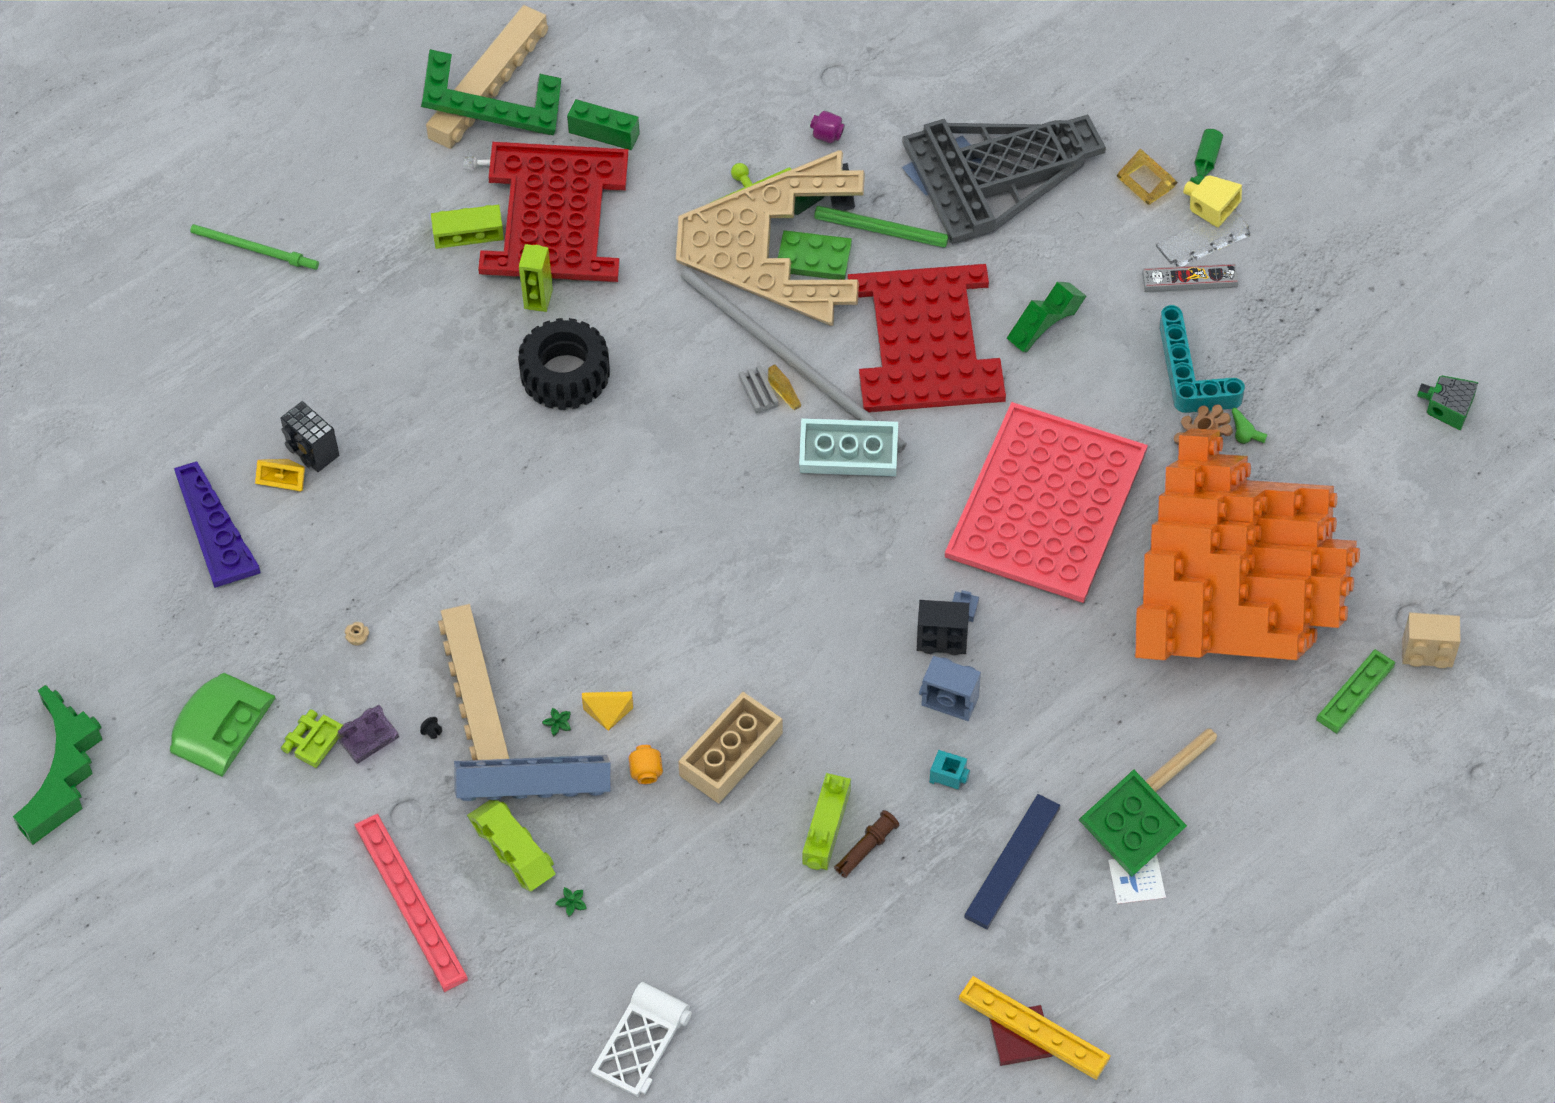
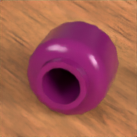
(827, 127)

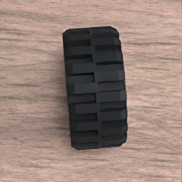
(562, 339)

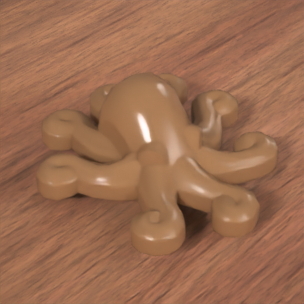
(1207, 421)

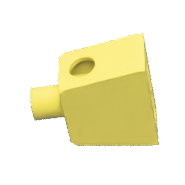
(1213, 198)

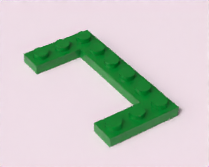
(537, 119)

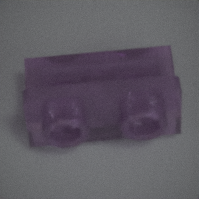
(367, 734)

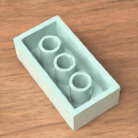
(848, 447)

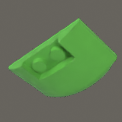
(218, 722)

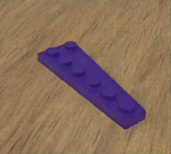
(219, 540)

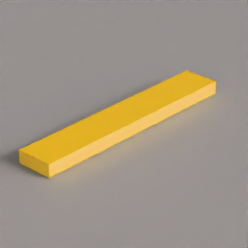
(1034, 1027)

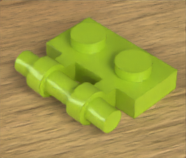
(317, 742)

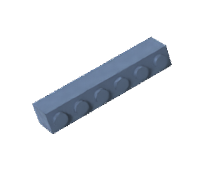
(532, 777)

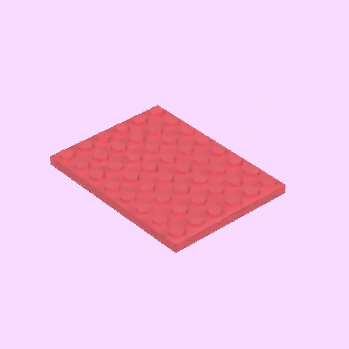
(1046, 502)

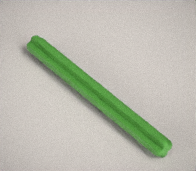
(881, 226)

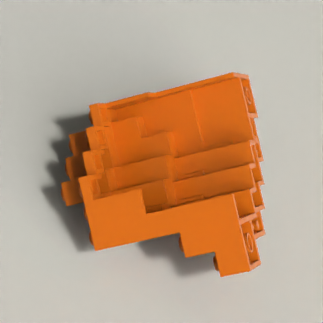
(1240, 561)

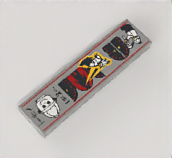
(1190, 277)

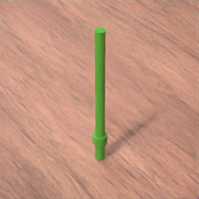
(294, 258)

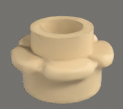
(359, 638)

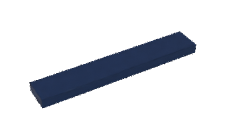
(1012, 861)

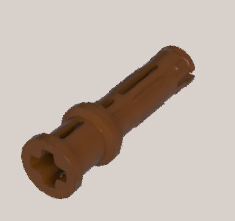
(873, 836)

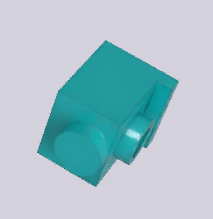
(949, 770)

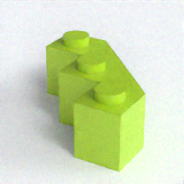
(512, 844)

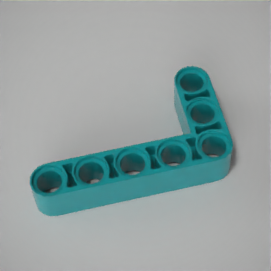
(1182, 373)

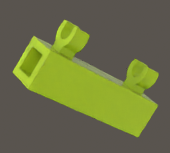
(826, 822)

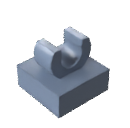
(966, 597)

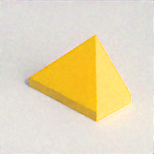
(280, 474)
(607, 707)

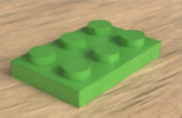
(816, 254)

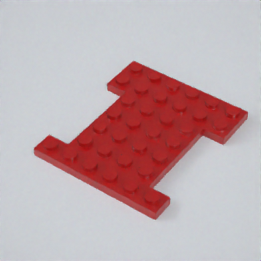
(555, 206)
(926, 341)

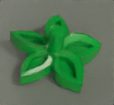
(558, 721)
(571, 901)

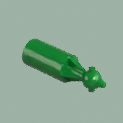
(1207, 154)

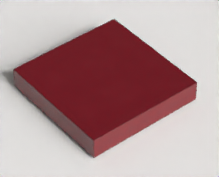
(1012, 1047)

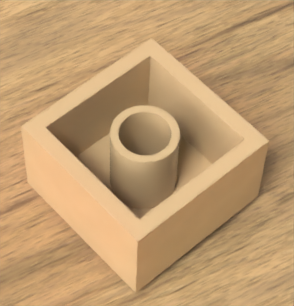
(1430, 640)

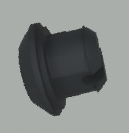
(431, 727)

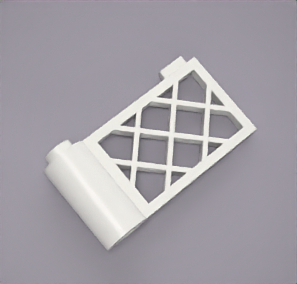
(657, 1008)

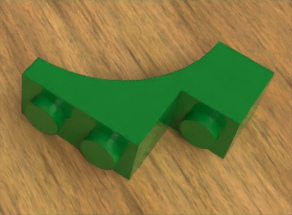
(1040, 315)

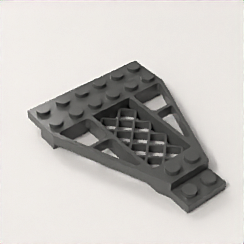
(961, 195)

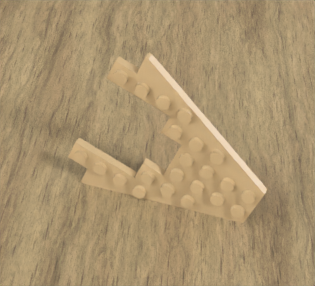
(733, 238)

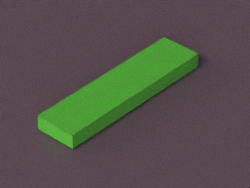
(1355, 691)

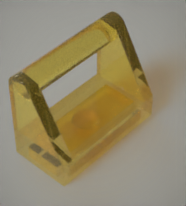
(1136, 162)

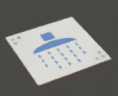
(1144, 885)

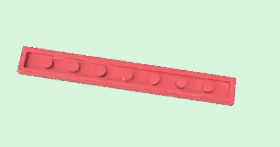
(411, 902)

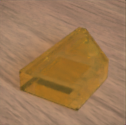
(783, 387)

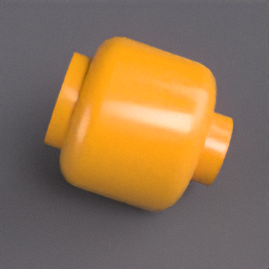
(645, 764)

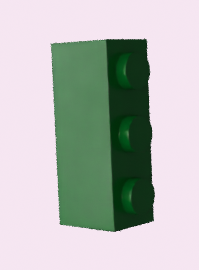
(603, 124)

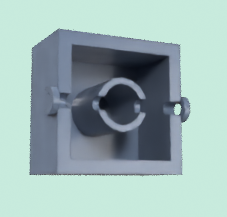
(950, 688)

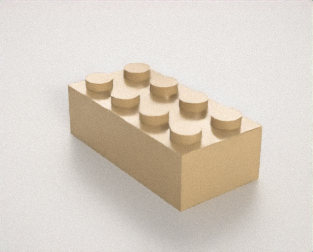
(730, 747)

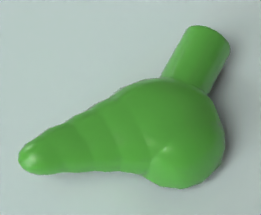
(1245, 430)

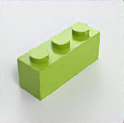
(467, 226)
(535, 277)

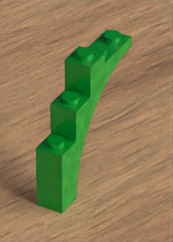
(58, 795)

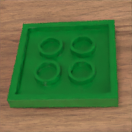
(1132, 822)

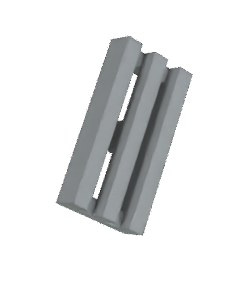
(752, 374)

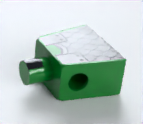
(1449, 399)

